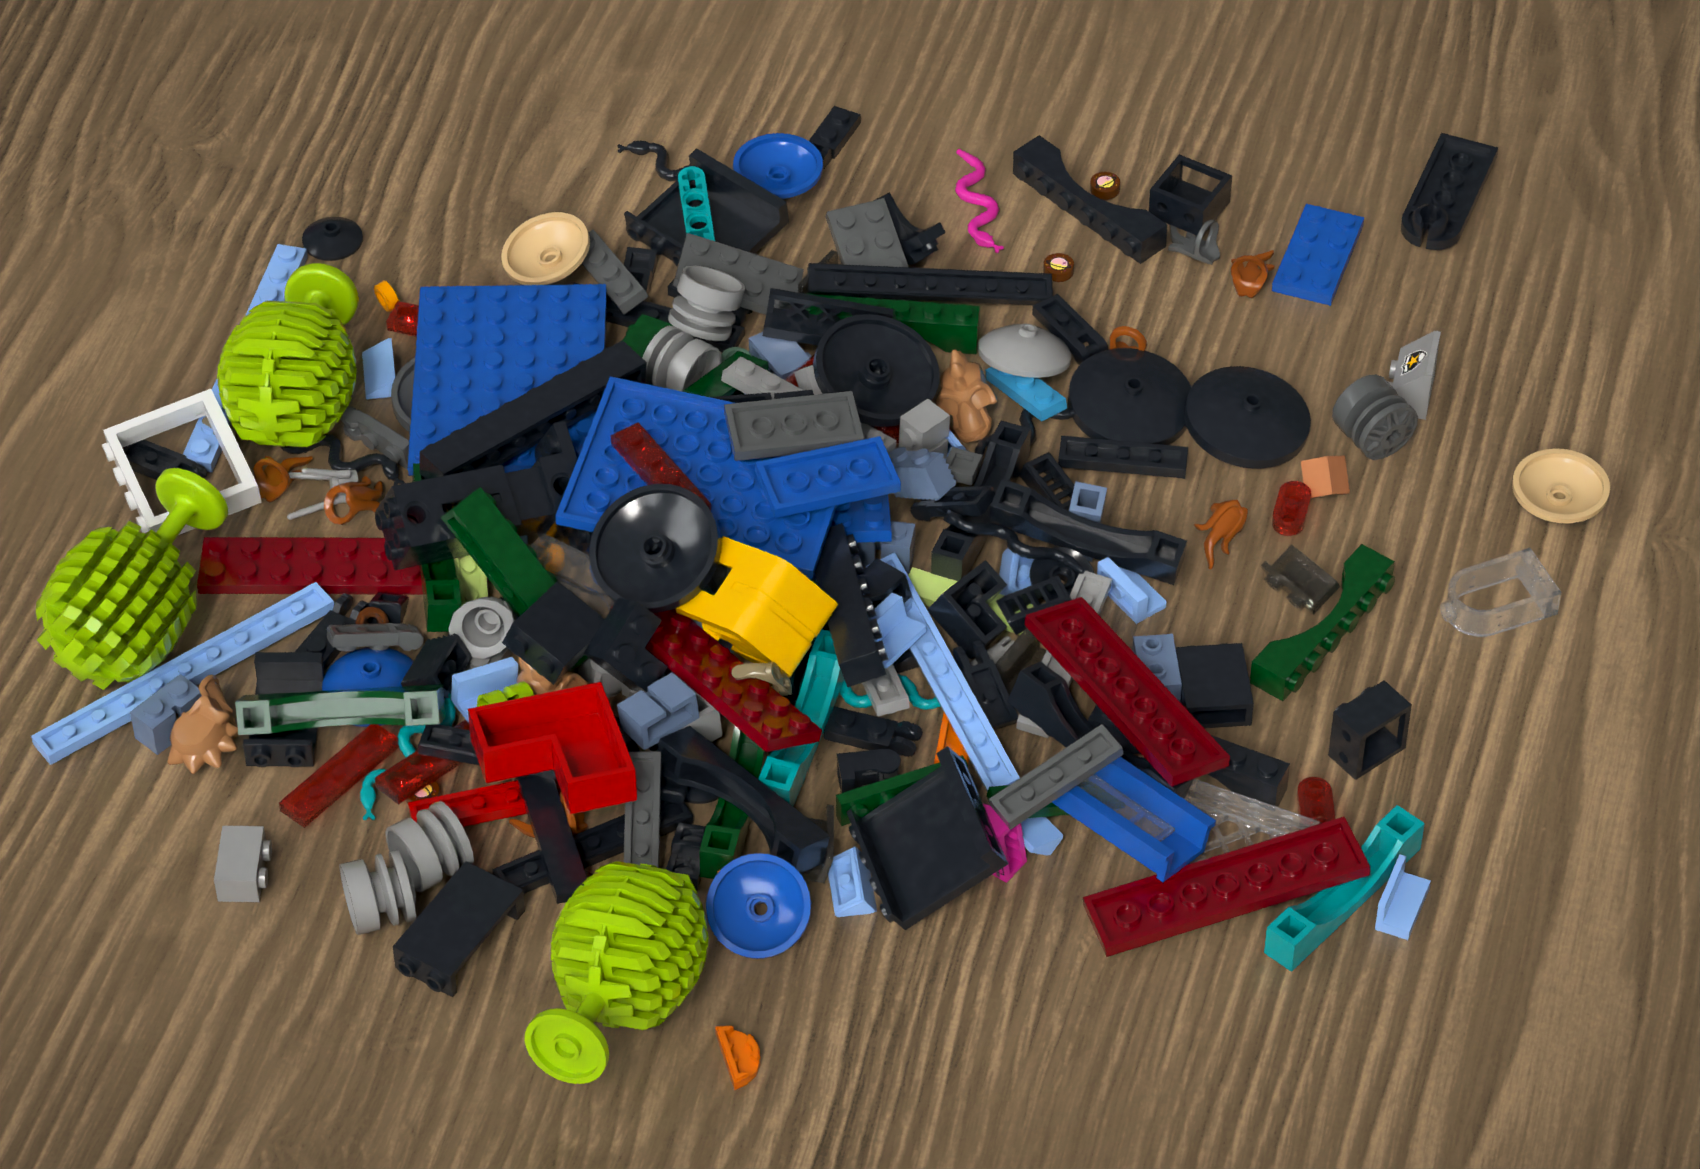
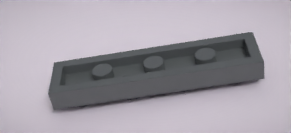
(609, 270)
(1056, 776)
(643, 815)

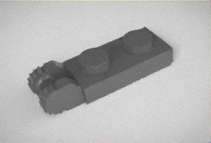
(375, 435)
(375, 636)

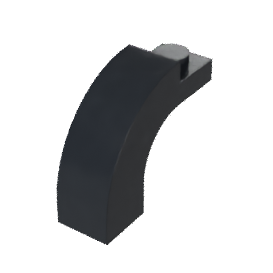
(914, 241)

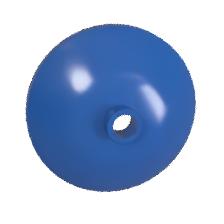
(780, 164)
(367, 669)
(741, 888)

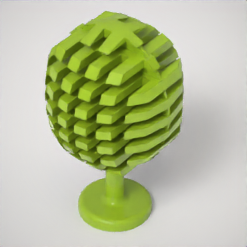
(291, 361)
(122, 593)
(620, 958)

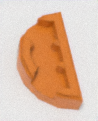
(740, 1055)

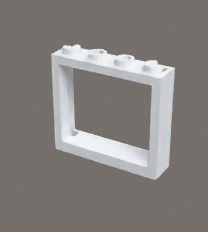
(202, 404)

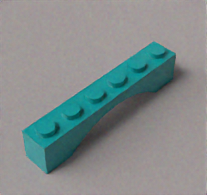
(822, 682)
(1310, 923)

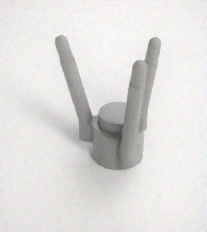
(335, 478)

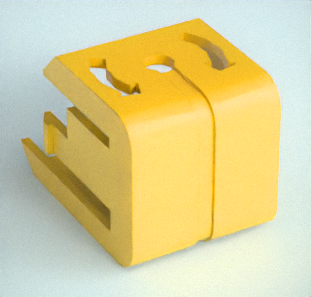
(762, 607)

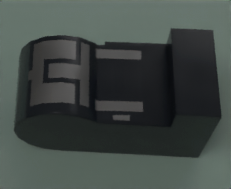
(866, 767)

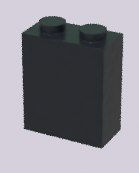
(553, 632)
(1216, 684)

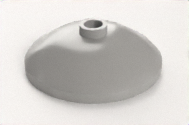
(1024, 351)

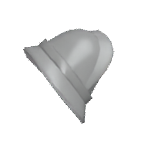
(482, 625)

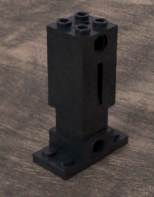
(525, 497)

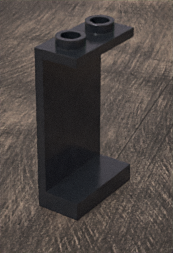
(285, 674)
(455, 926)

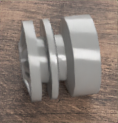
(706, 303)
(678, 359)
(430, 845)
(378, 892)

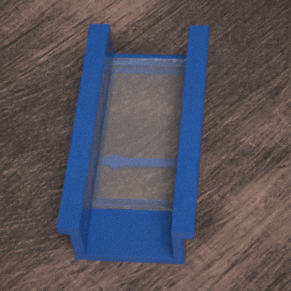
(1140, 817)

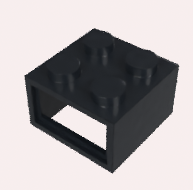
(1187, 204)
(1359, 731)

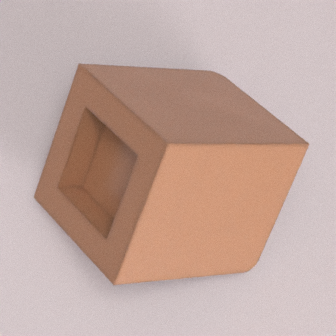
(1326, 476)

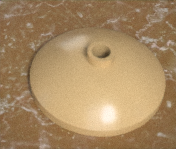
(545, 249)
(1561, 485)

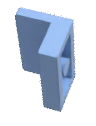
(1131, 591)
(896, 628)
(481, 680)
(1401, 901)

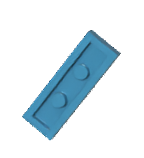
(1029, 393)

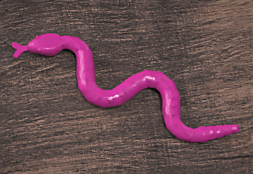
(981, 238)

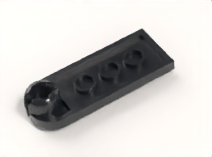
(1447, 191)

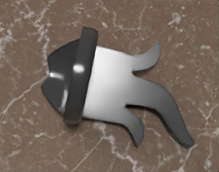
(1194, 246)

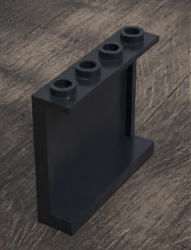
(739, 208)
(928, 843)

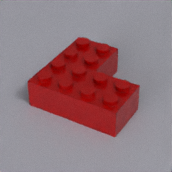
(558, 732)

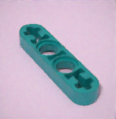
(699, 213)

